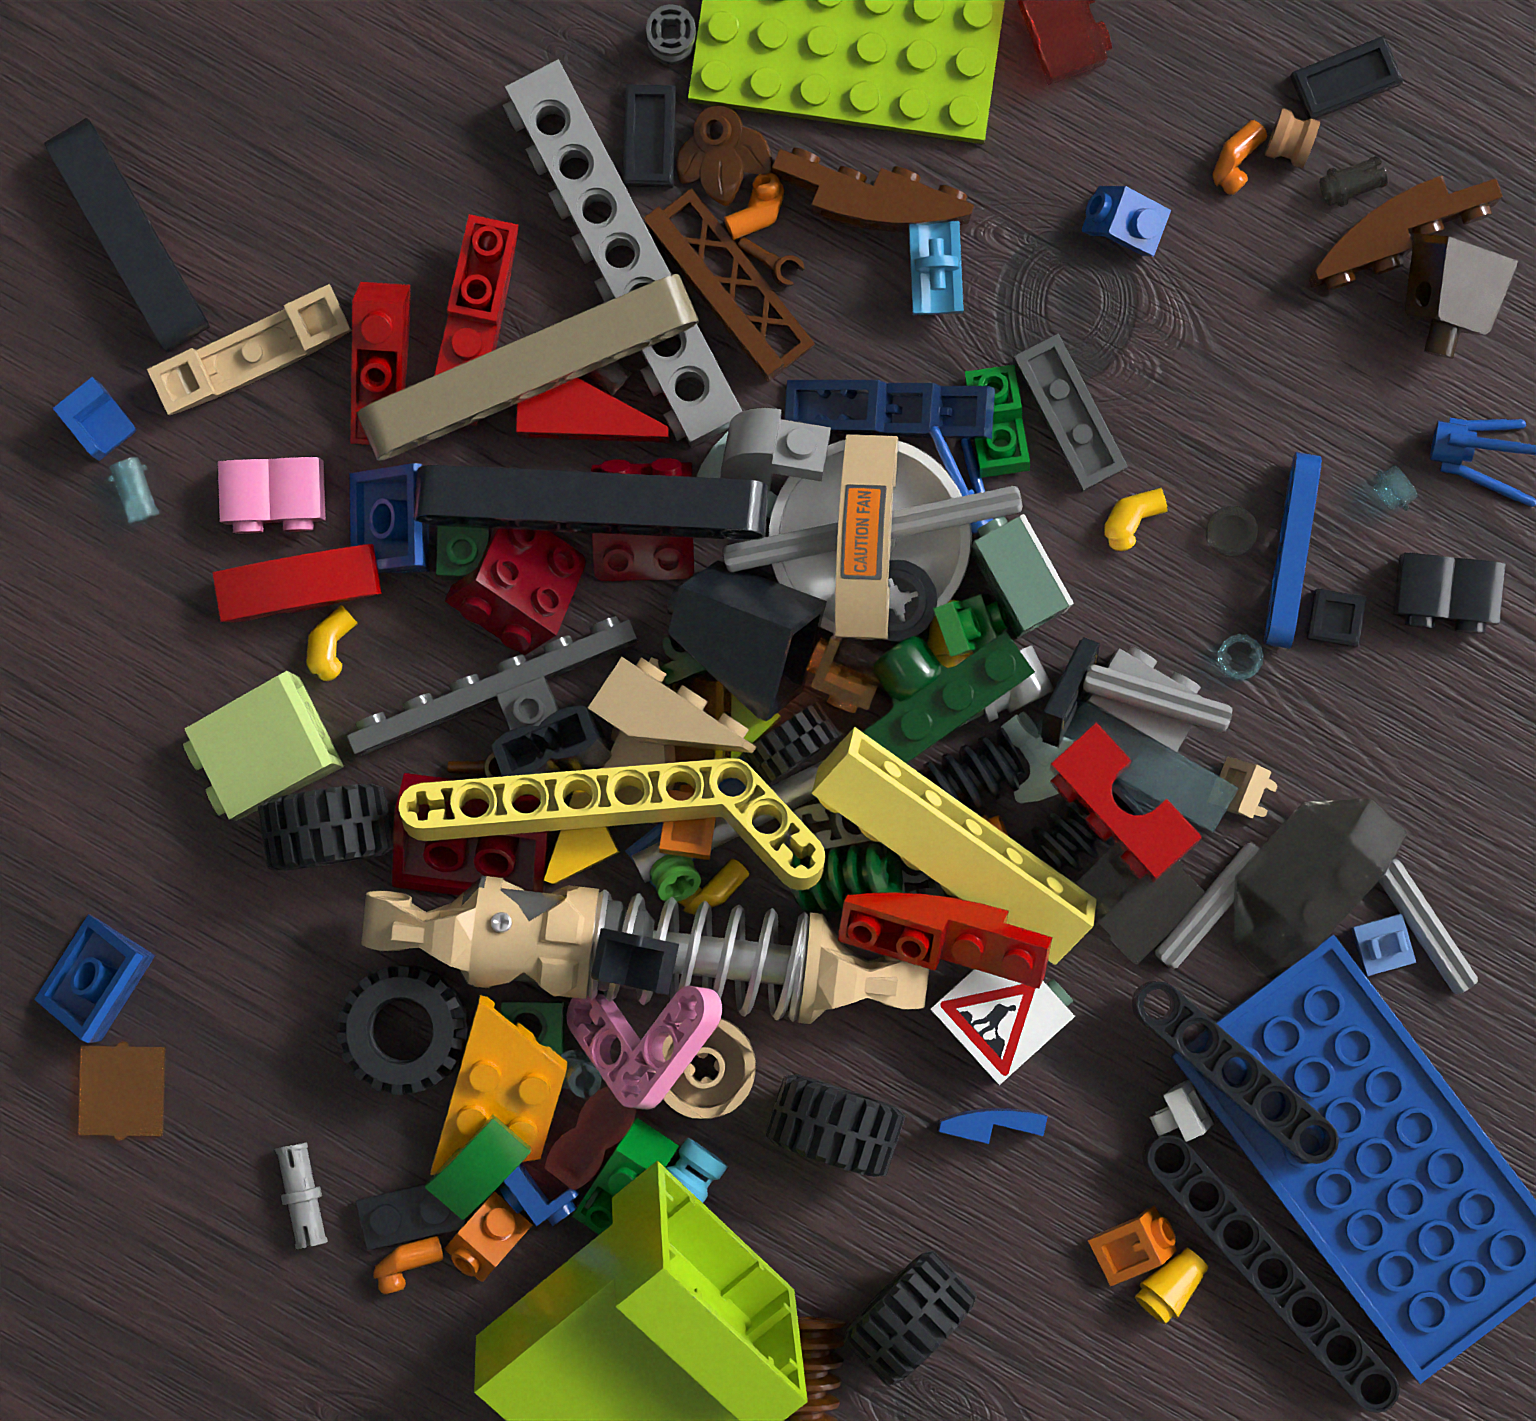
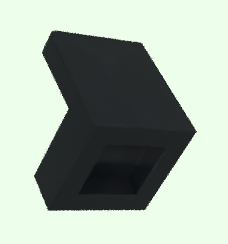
(634, 961)

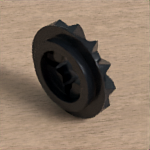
(919, 610)

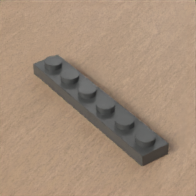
(471, 693)

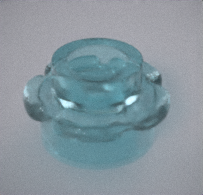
(1395, 488)

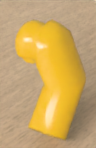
(1127, 516)
(323, 644)
(718, 888)

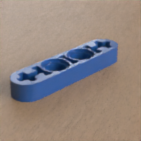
(1292, 550)

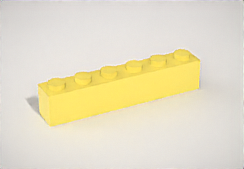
(950, 842)

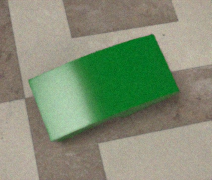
(1008, 447)
(971, 623)
(478, 1167)

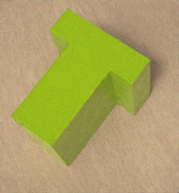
(649, 1324)

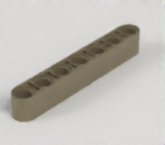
(527, 367)

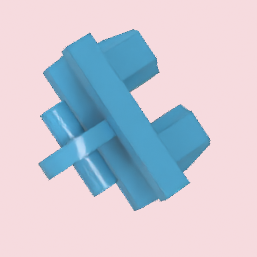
(936, 268)

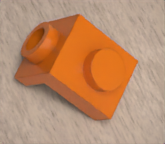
(487, 1238)

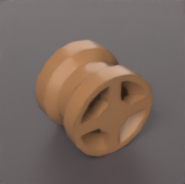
(1292, 138)

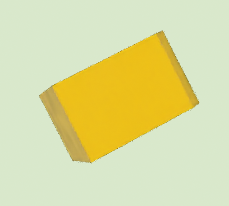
(580, 847)

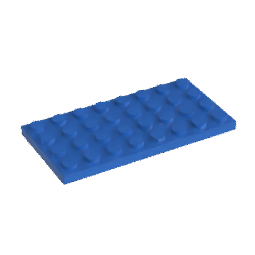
(1417, 1197)

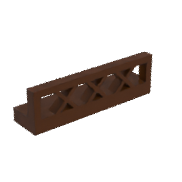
(714, 294)

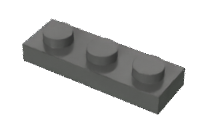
(1070, 412)

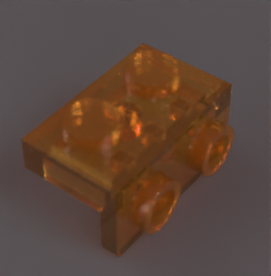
(846, 686)

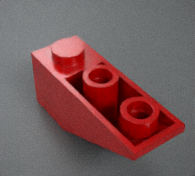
(378, 346)

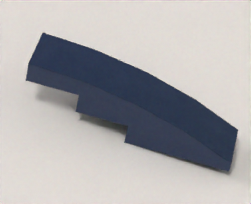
(892, 408)

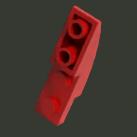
(478, 292)
(935, 928)

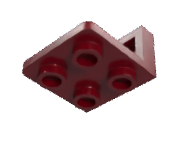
(642, 556)
(520, 587)

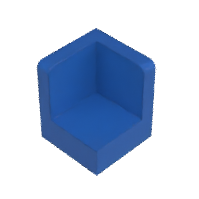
(95, 419)

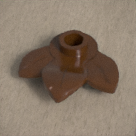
(723, 160)

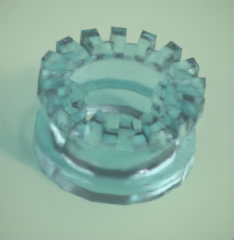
(1254, 657)

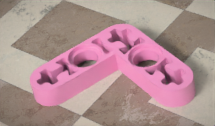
(644, 1056)

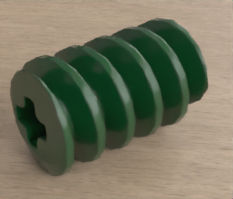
(850, 877)

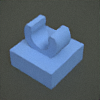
(1383, 944)

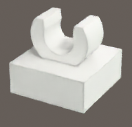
(1183, 1111)

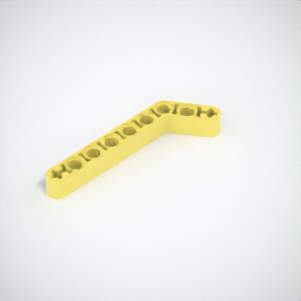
(607, 811)

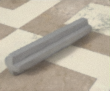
(1157, 698)
(1205, 912)
(1428, 928)

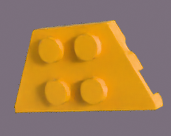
(502, 1076)

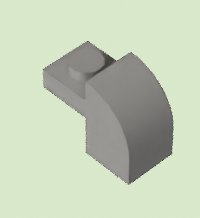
(766, 444)

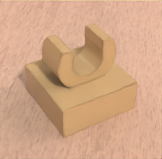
(1251, 781)

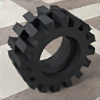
(792, 743)

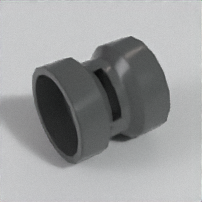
(671, 44)

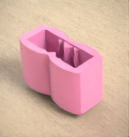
(271, 492)

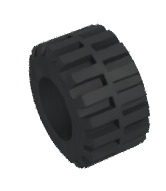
(325, 827)
(359, 1039)
(835, 1125)
(910, 1318)

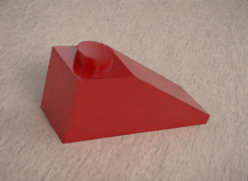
(585, 413)

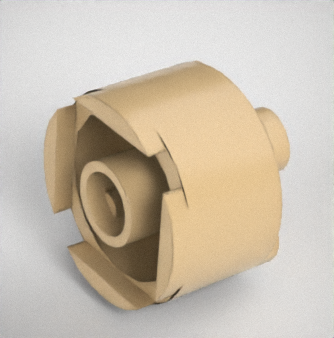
(725, 1092)

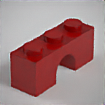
(1149, 840)

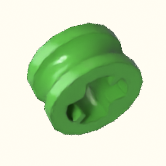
(675, 877)

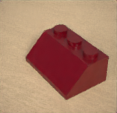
(456, 864)

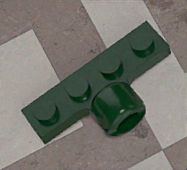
(938, 699)

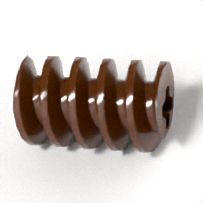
(816, 1343)

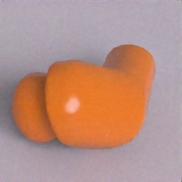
(1233, 153)
(761, 209)
(405, 1258)

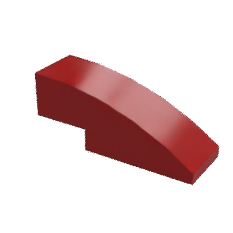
(296, 583)

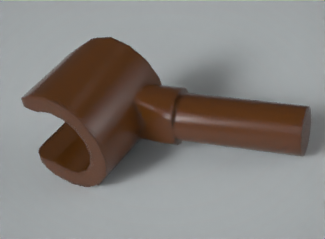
(771, 260)
(483, 767)

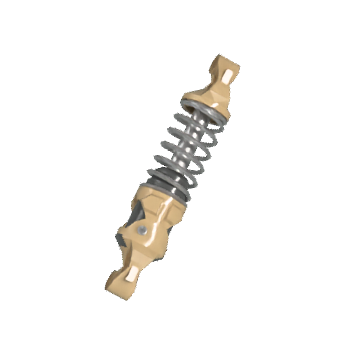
(551, 939)

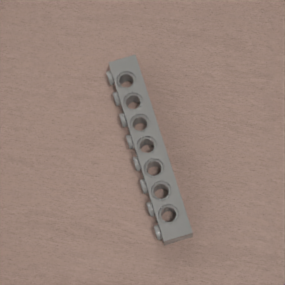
(551, 92)

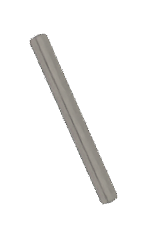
(904, 523)

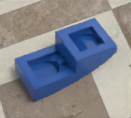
(979, 1123)

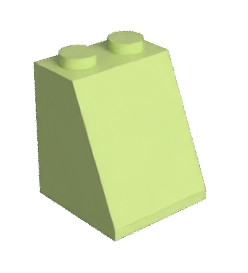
(261, 746)

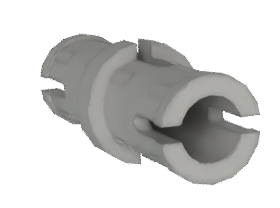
(301, 1195)

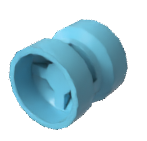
(701, 1160)

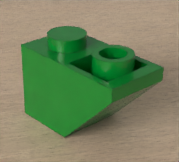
(634, 1154)

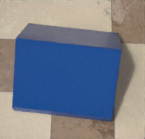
(383, 516)
(93, 979)

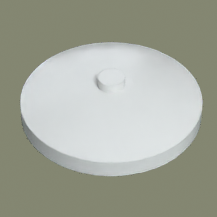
(816, 503)

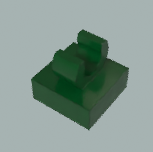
(684, 665)

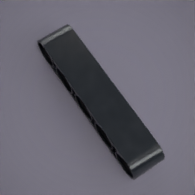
(127, 235)
(1257, 1083)

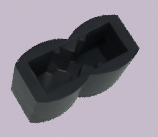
(1449, 590)
(561, 743)

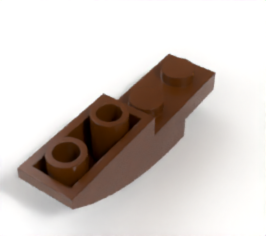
(887, 206)
(1384, 233)

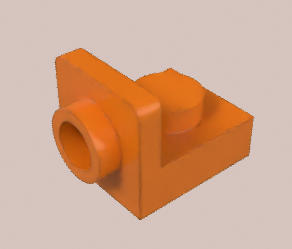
(687, 837)
(1134, 1246)

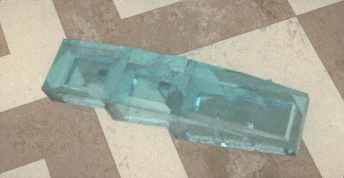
(1160, 770)

